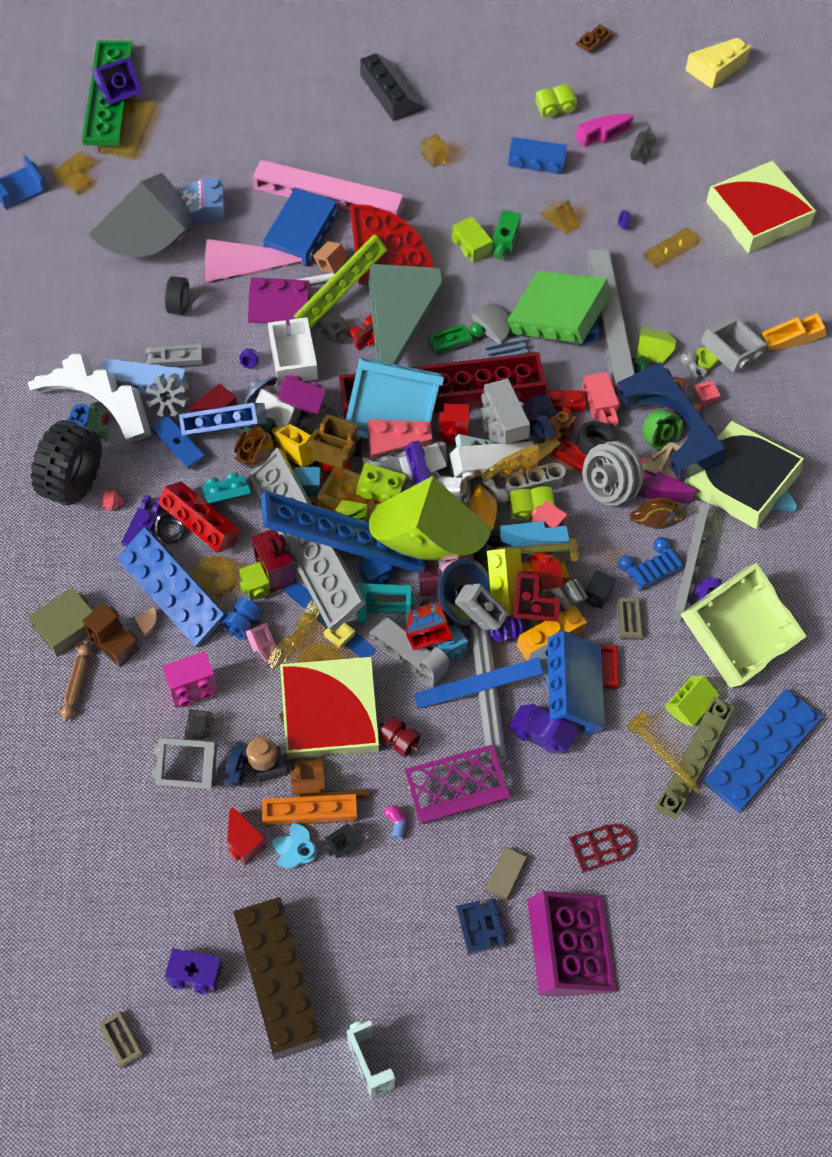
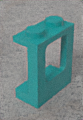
(372, 605)

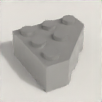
(503, 414)

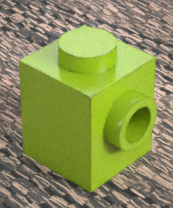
(254, 581)

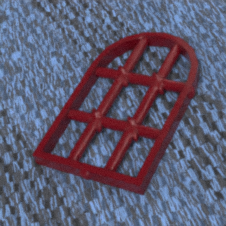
(592, 842)

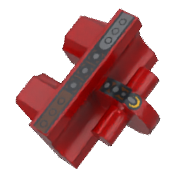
(363, 336)

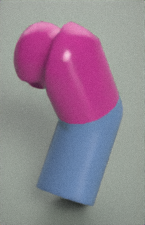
(396, 815)

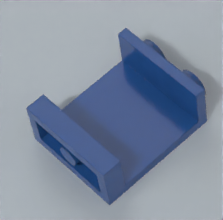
(21, 185)

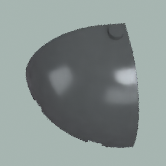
(145, 220)

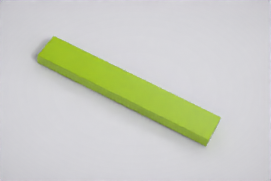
(342, 281)

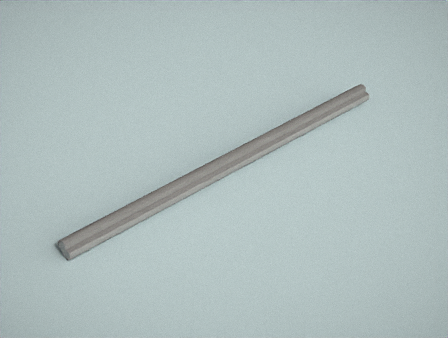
(484, 663)

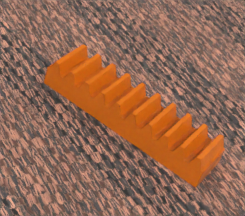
(309, 809)

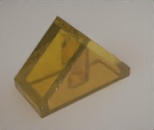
(561, 216)

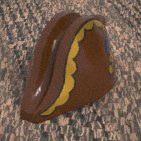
(658, 513)

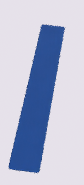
(303, 596)
(478, 683)

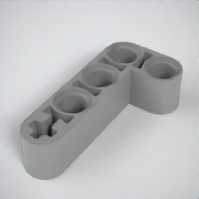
(392, 461)
(421, 662)

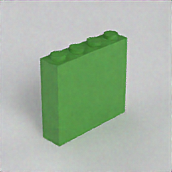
(559, 306)

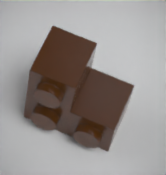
(108, 635)

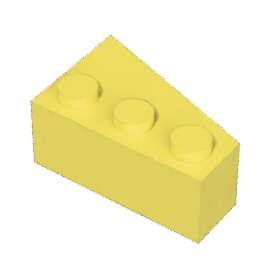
(718, 61)

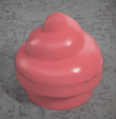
(111, 500)

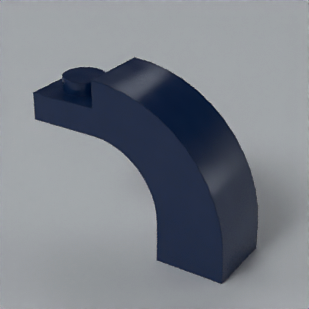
(538, 412)

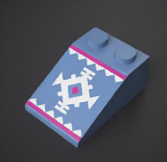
(205, 200)

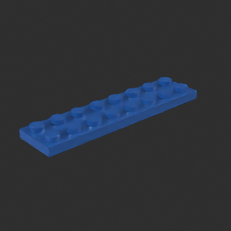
(329, 529)

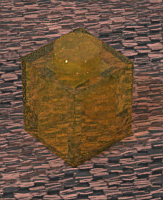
(434, 150)

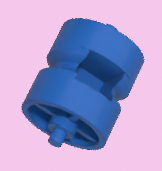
(242, 618)

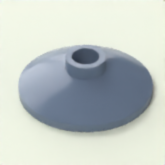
(255, 387)

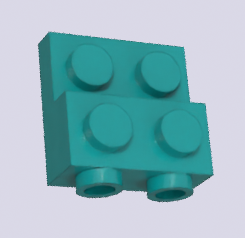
(231, 487)

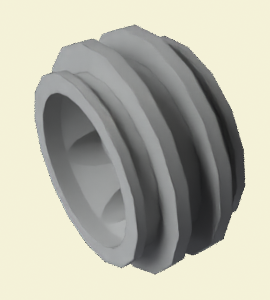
(613, 473)

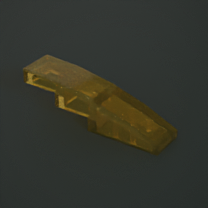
(523, 458)

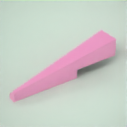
(233, 259)

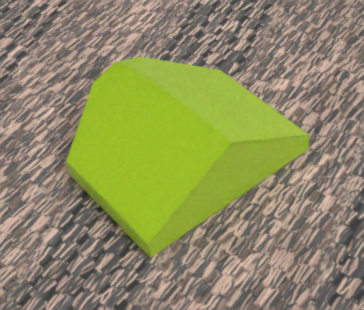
(655, 345)

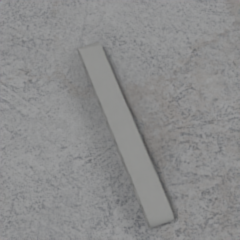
(611, 319)

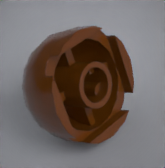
(254, 447)

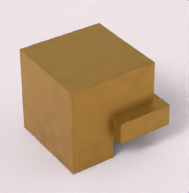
(334, 441)

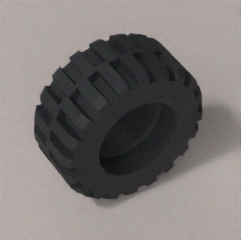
(66, 462)

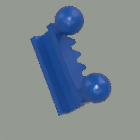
(652, 570)

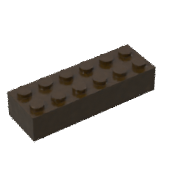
(277, 978)

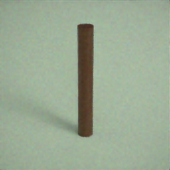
(360, 793)

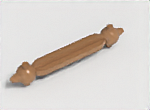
(75, 681)

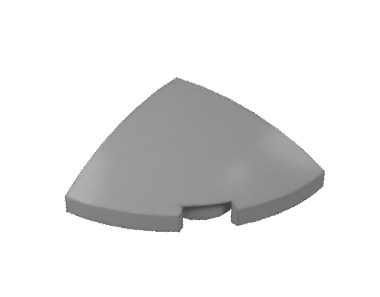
(495, 321)

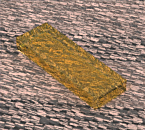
(671, 247)

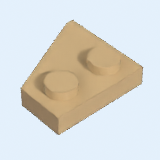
(660, 461)

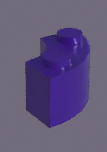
(535, 726)

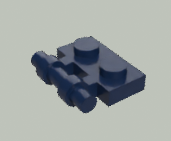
(474, 927)

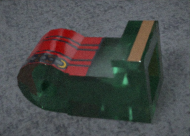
(97, 420)

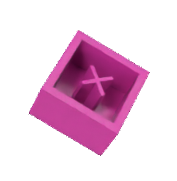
(190, 679)

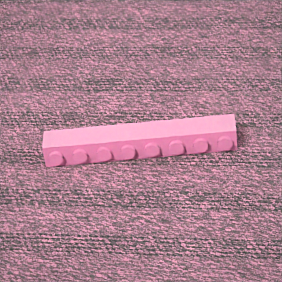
(283, 179)

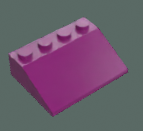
(570, 944)

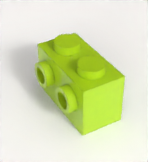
(379, 483)

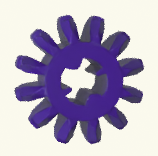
(509, 630)

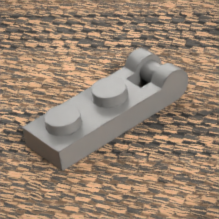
(175, 355)

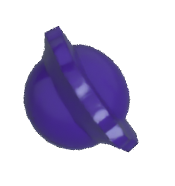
(625, 220)

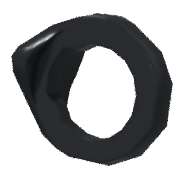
(161, 520)

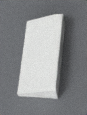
(433, 459)

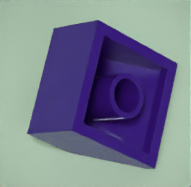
(117, 80)

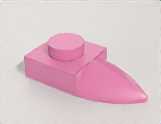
(261, 640)

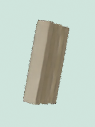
(630, 634)
(130, 1057)

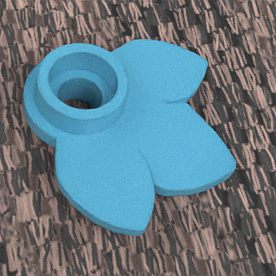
(291, 847)

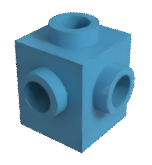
(454, 647)

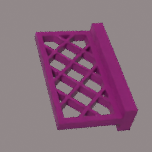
(460, 804)

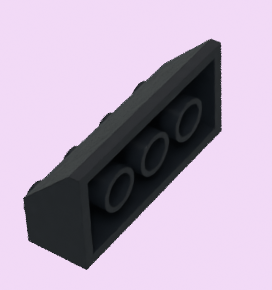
(389, 87)

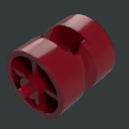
(396, 734)

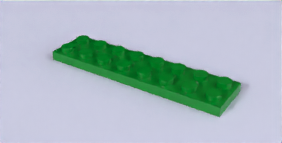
(104, 121)

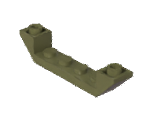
(695, 757)

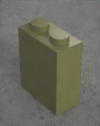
(61, 622)

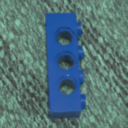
(223, 418)

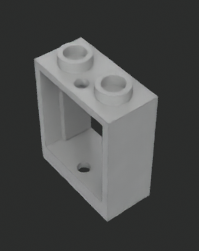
(742, 334)
(209, 764)

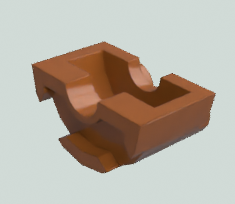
(563, 426)
(308, 777)

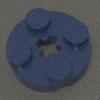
(236, 766)

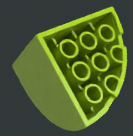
(428, 523)

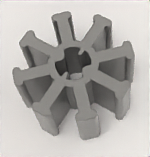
(172, 402)
(570, 594)

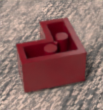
(529, 603)

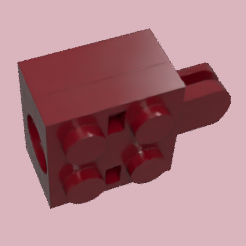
(275, 560)

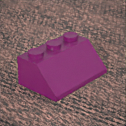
(276, 299)

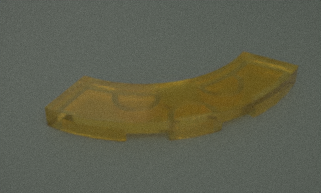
(285, 648)

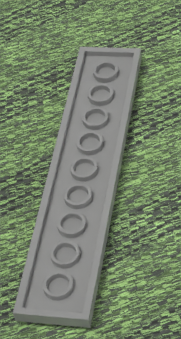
(317, 563)

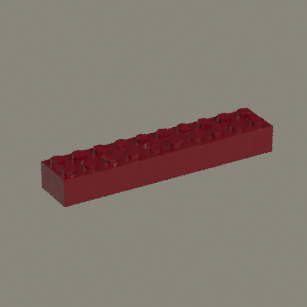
(466, 379)

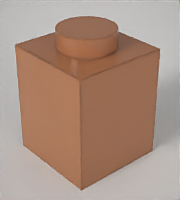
(330, 257)

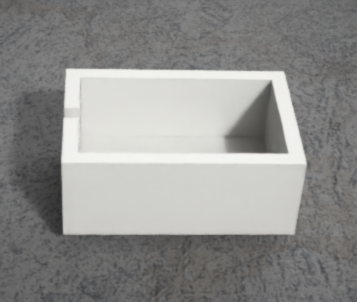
(295, 352)

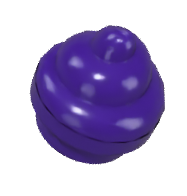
(249, 358)

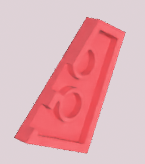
(393, 435)

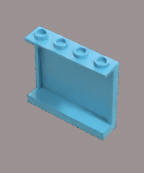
(391, 393)

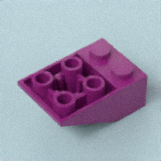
(300, 394)

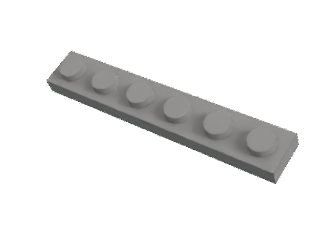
(690, 570)

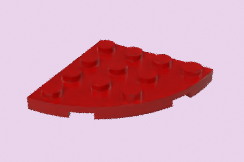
(400, 239)

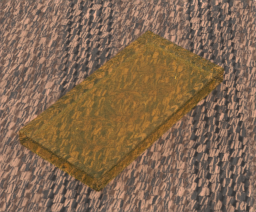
(135, 123)

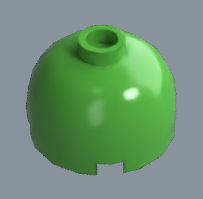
(662, 428)

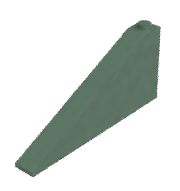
(400, 305)

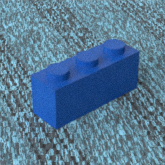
(537, 155)

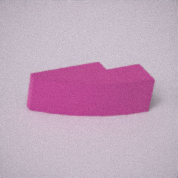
(603, 128)

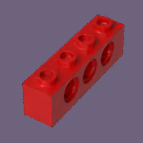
(199, 516)

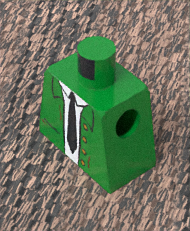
(506, 239)

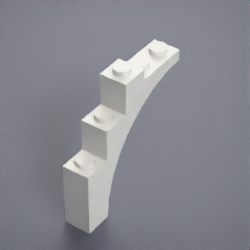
(123, 401)

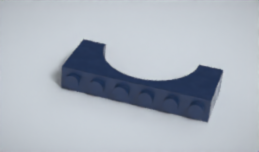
(657, 387)

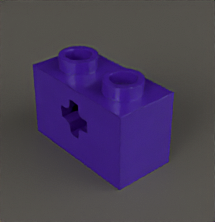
(186, 961)

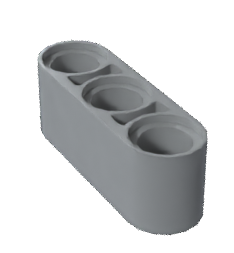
(540, 473)

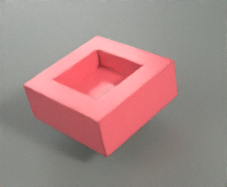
(706, 392)

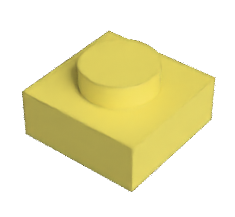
(340, 635)

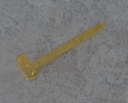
(573, 546)
(637, 725)

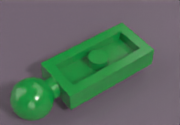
(454, 337)

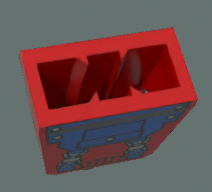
(427, 626)

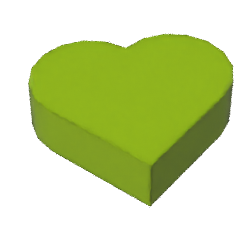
(706, 358)

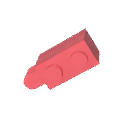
(601, 398)

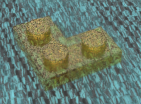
(71, 173)

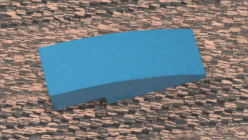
(533, 534)

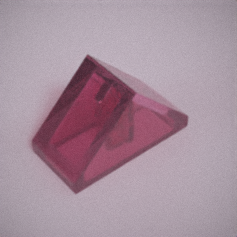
(428, 580)

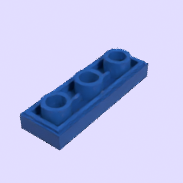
(177, 443)

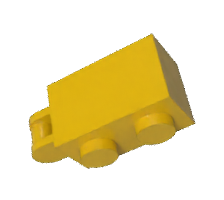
(293, 444)

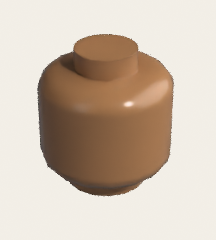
(261, 753)

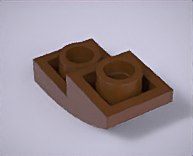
(595, 39)

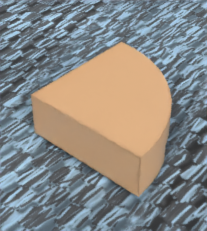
(146, 621)

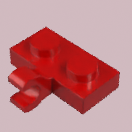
(567, 400)

